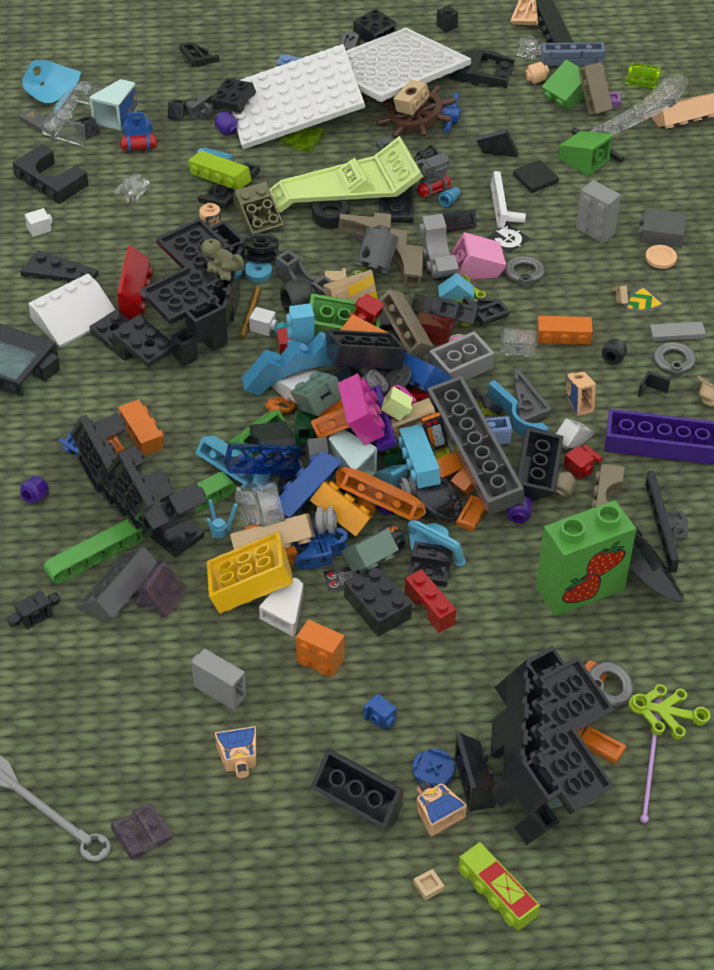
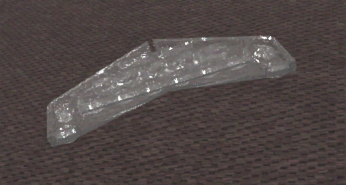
(659, 100)

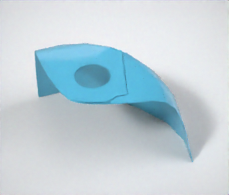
(56, 77)

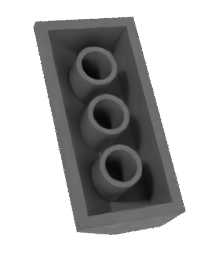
(118, 584)

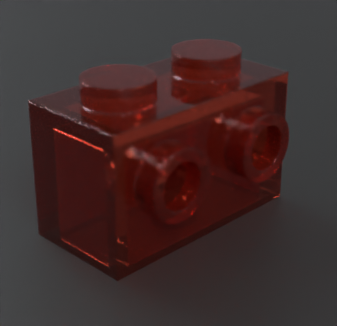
(436, 327)

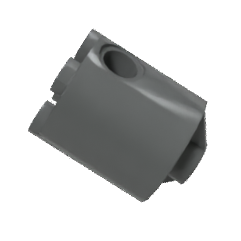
(377, 249)

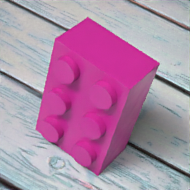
(361, 409)

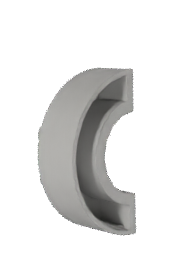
(435, 248)

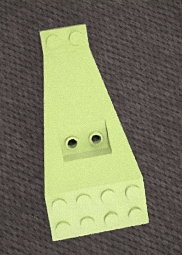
(373, 177)

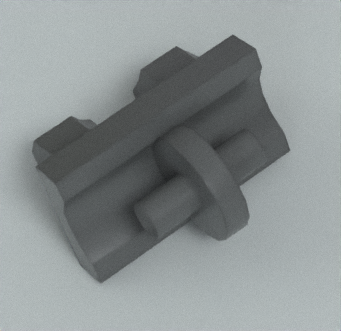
(202, 106)

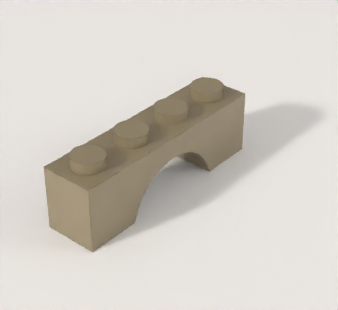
(610, 483)

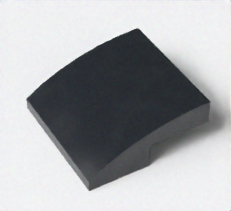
(433, 560)

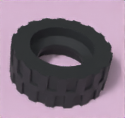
(329, 220)

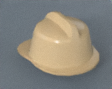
(707, 392)

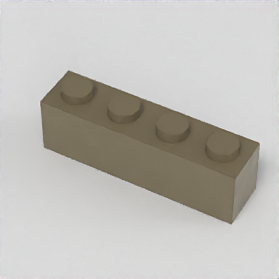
(406, 323)

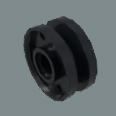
(261, 247)

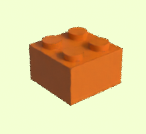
(320, 648)

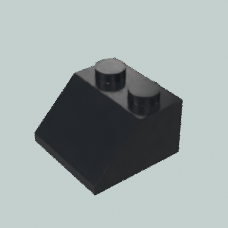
(272, 434)

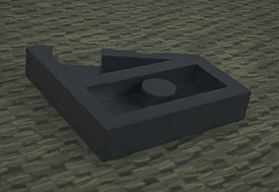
(489, 310)

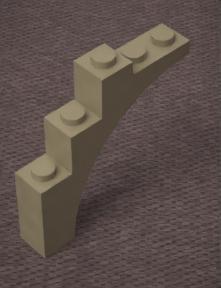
(407, 257)

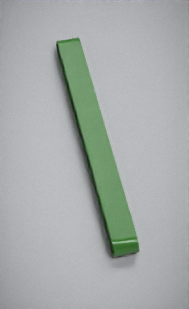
(121, 537)

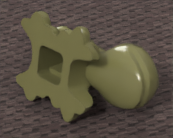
(224, 261)

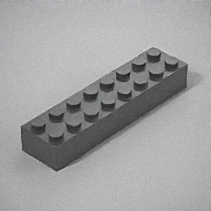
(476, 446)

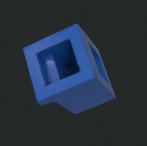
(380, 712)

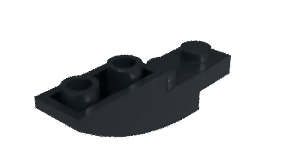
(445, 308)

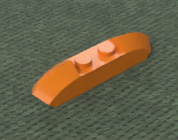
(380, 493)

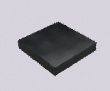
(536, 176)

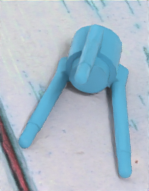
(218, 526)

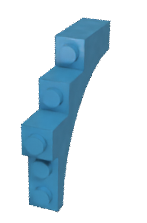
(296, 357)

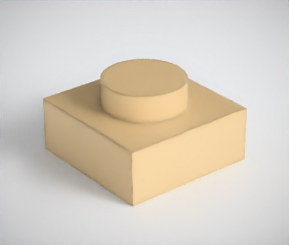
(428, 884)

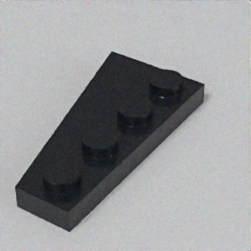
(224, 195)
(55, 267)

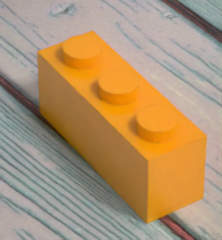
(347, 511)

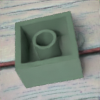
(370, 551)

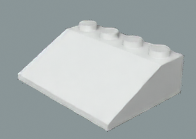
(70, 310)

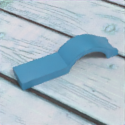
(510, 406)

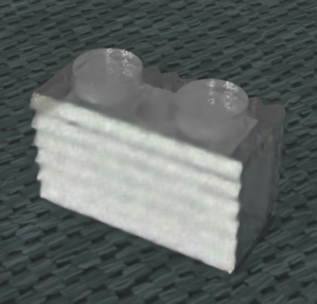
(518, 342)

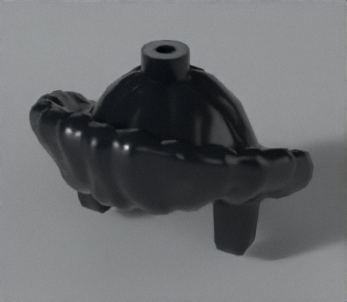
(440, 500)

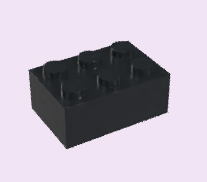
(377, 600)

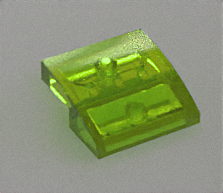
(643, 75)
(303, 139)

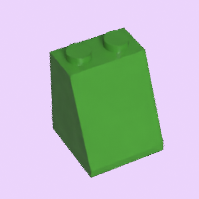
(564, 86)
(586, 151)

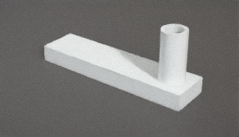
(501, 212)

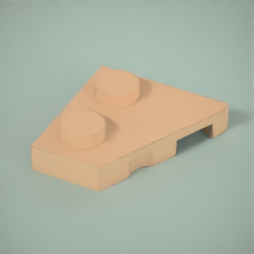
(525, 13)

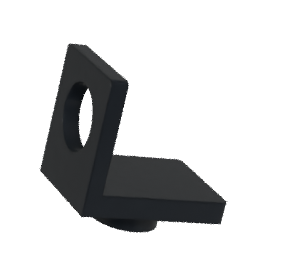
(654, 381)

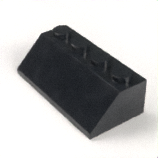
(364, 349)
(539, 463)
(358, 789)

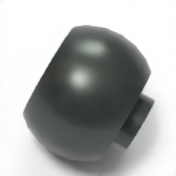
(295, 293)

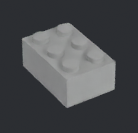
(598, 211)
(463, 356)

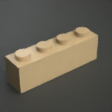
(291, 530)

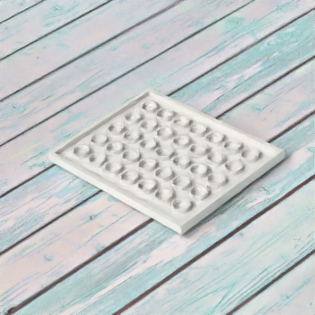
(393, 60)
(299, 96)

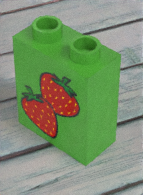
(585, 557)

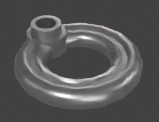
(524, 279)
(675, 368)
(622, 675)

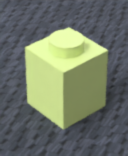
(397, 404)

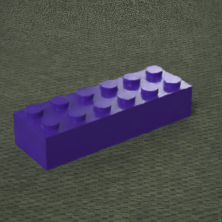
(660, 436)

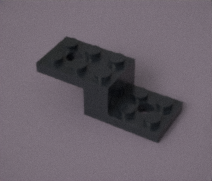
(132, 338)

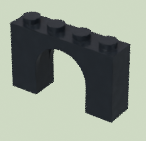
(55, 187)

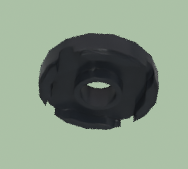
(487, 401)

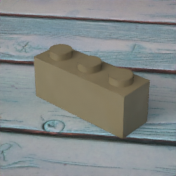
(595, 88)

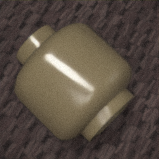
(564, 486)

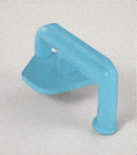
(437, 535)

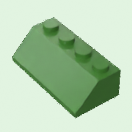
(331, 312)

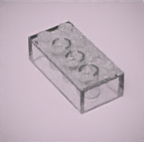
(259, 503)

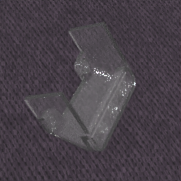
(59, 123)

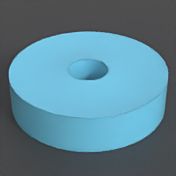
(258, 271)

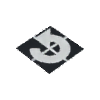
(509, 238)

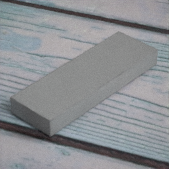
(677, 331)

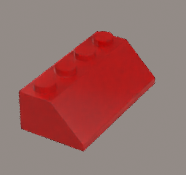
(134, 276)

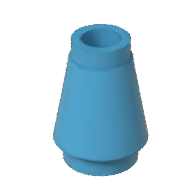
(449, 196)

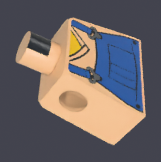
(581, 387)
(237, 750)
(438, 807)

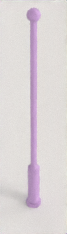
(644, 818)

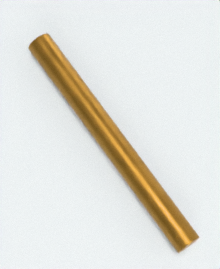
(245, 326)

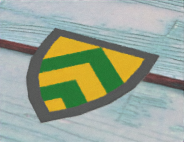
(643, 300)

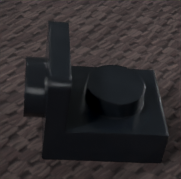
(176, 109)
(90, 126)

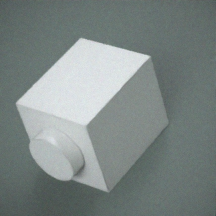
(38, 222)
(262, 321)

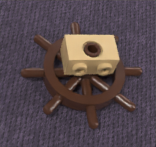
(413, 106)

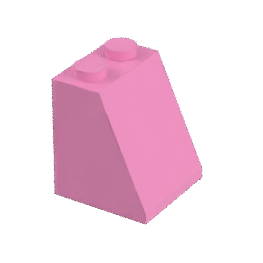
(479, 257)

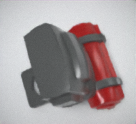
(434, 175)

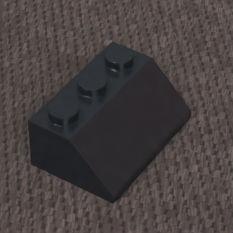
(474, 772)

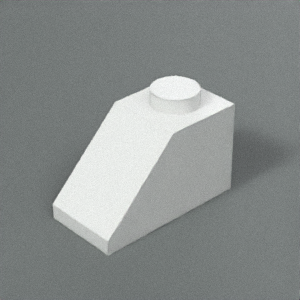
(574, 433)

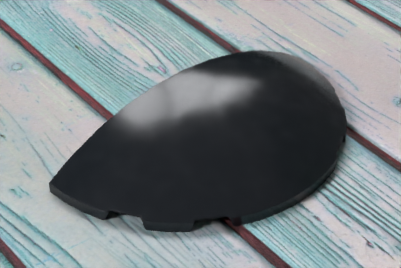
(652, 570)

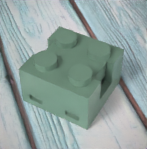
(317, 393)

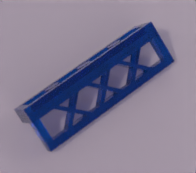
(261, 463)

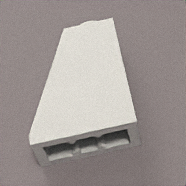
(283, 607)

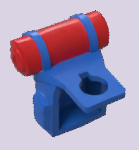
(137, 133)

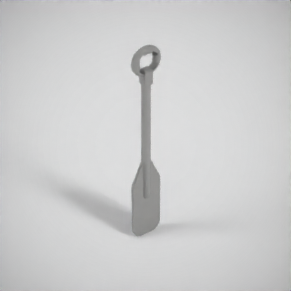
(9, 781)

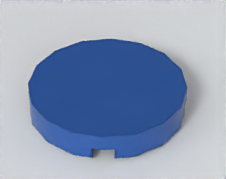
(433, 767)

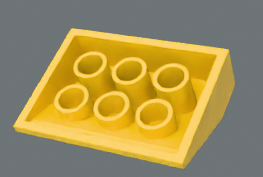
(248, 572)

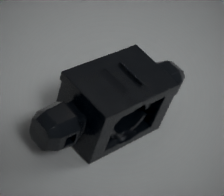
(33, 609)

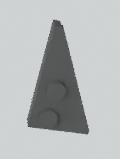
(531, 403)

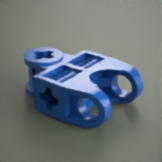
(320, 547)

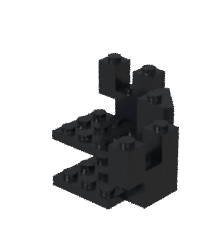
(194, 291)
(146, 499)
(540, 740)

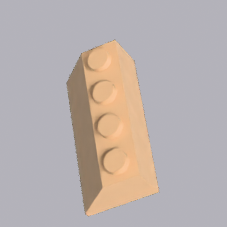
(686, 109)

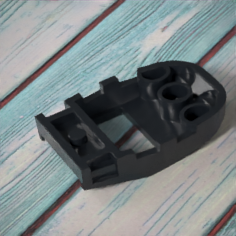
(469, 73)

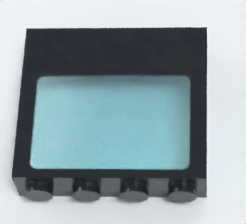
(20, 356)

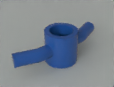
(452, 111)

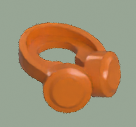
(273, 404)

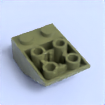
(257, 200)

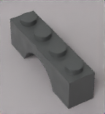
(290, 267)

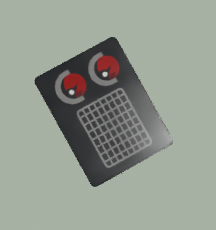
(336, 578)

